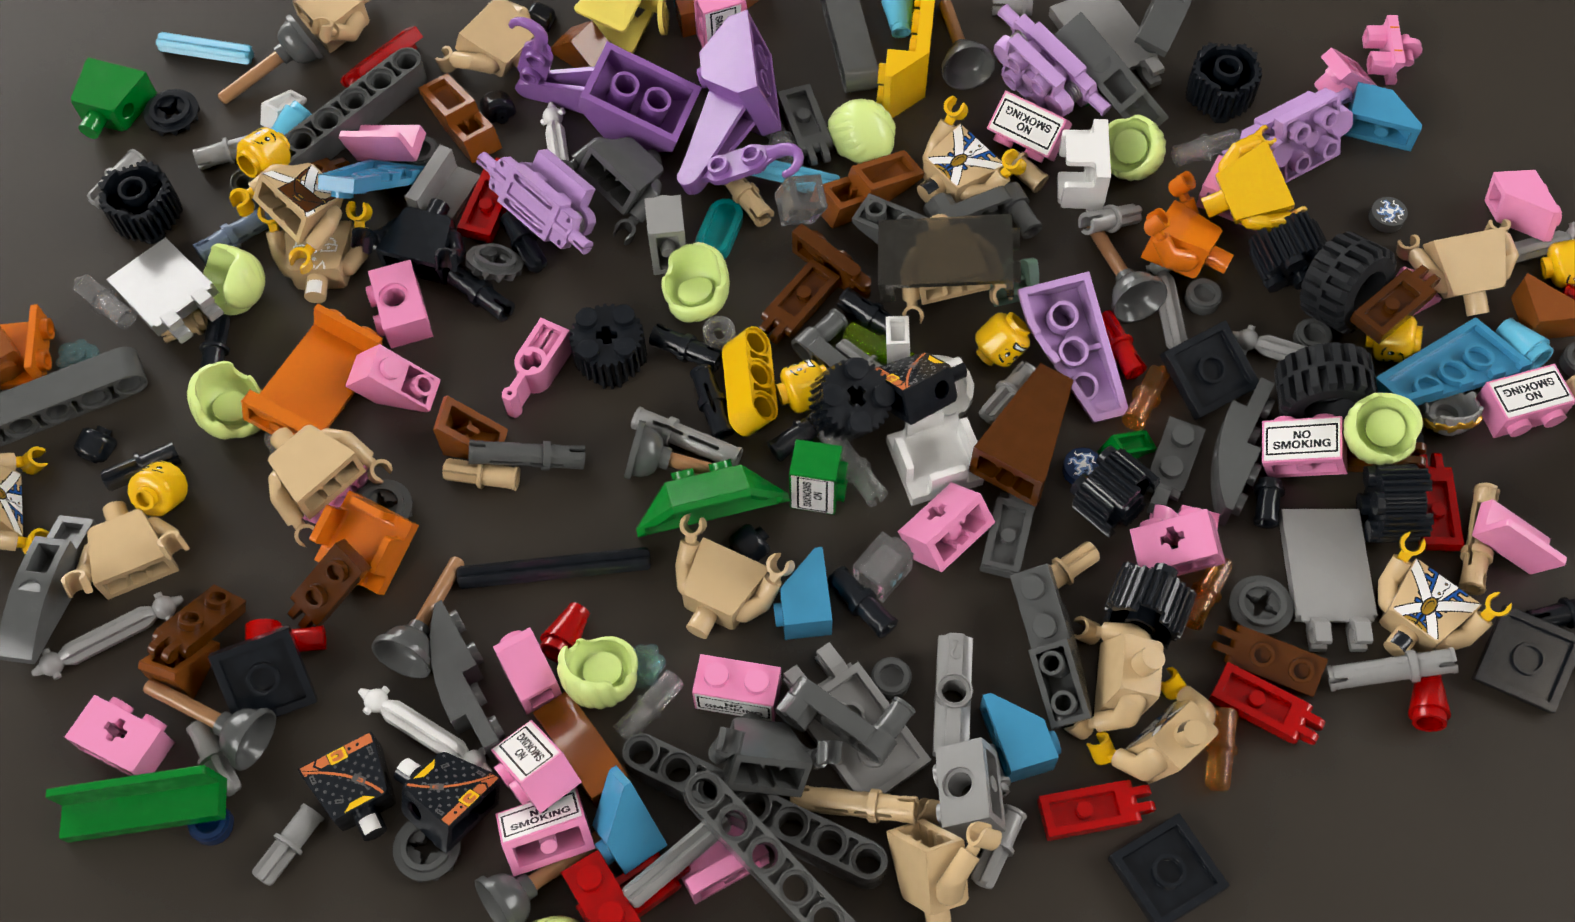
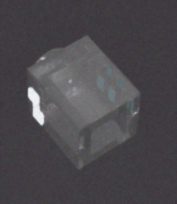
(800, 200)
(884, 565)

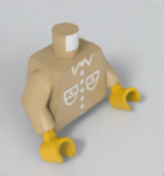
(331, 265)

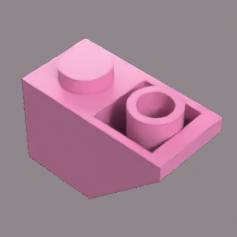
(1525, 202)
(392, 380)
(527, 669)

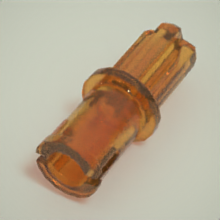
(1145, 398)
(1208, 593)
(1222, 750)

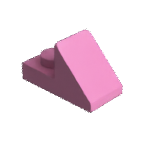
(1341, 73)

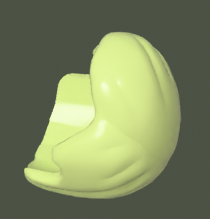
(862, 130)
(1135, 147)
(236, 277)
(696, 282)
(216, 399)
(1382, 428)
(598, 671)

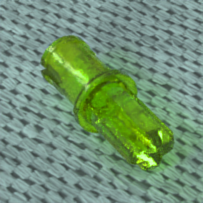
(867, 341)

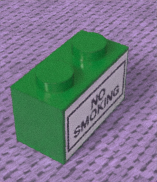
(817, 477)

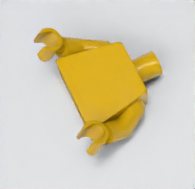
(1251, 185)

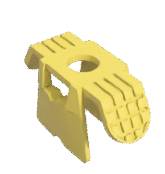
(618, 20)

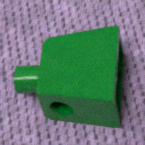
(110, 96)

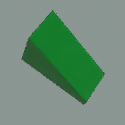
(1136, 443)

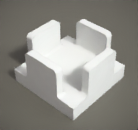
(1091, 150)
(934, 455)

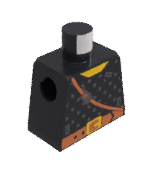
(922, 385)
(353, 785)
(446, 797)

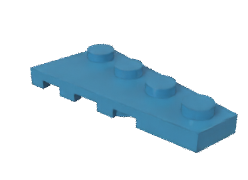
(367, 177)
(1453, 365)

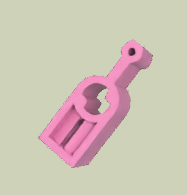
(537, 364)

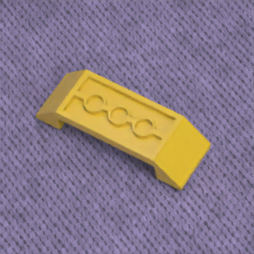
(907, 71)

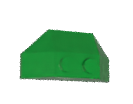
(708, 495)

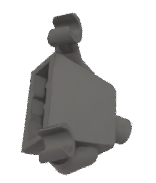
(622, 174)
(769, 756)

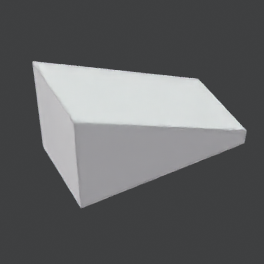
(272, 107)
(897, 338)

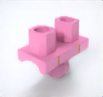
(1394, 52)

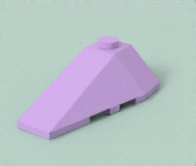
(1074, 337)

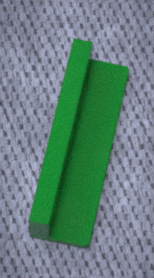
(140, 803)

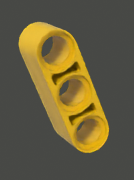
(749, 381)

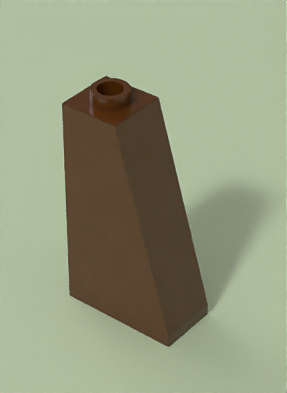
(1023, 437)

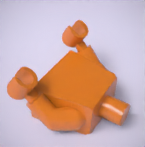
(1183, 237)

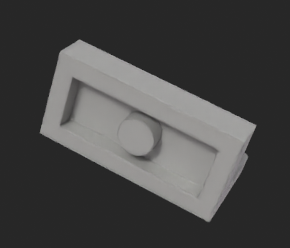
(443, 181)

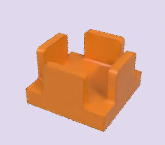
(372, 531)

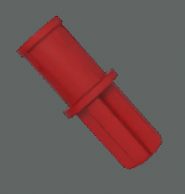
(1122, 347)

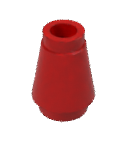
(564, 630)
(1429, 705)

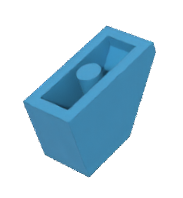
(1382, 118)
(805, 600)
(1020, 738)
(625, 824)

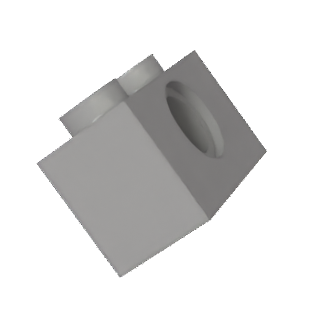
(664, 229)
(956, 768)

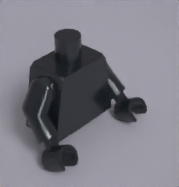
(419, 236)

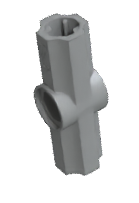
(954, 674)

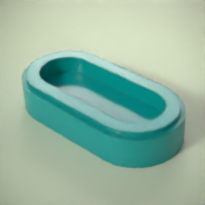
(721, 225)

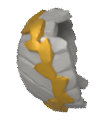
(1452, 414)

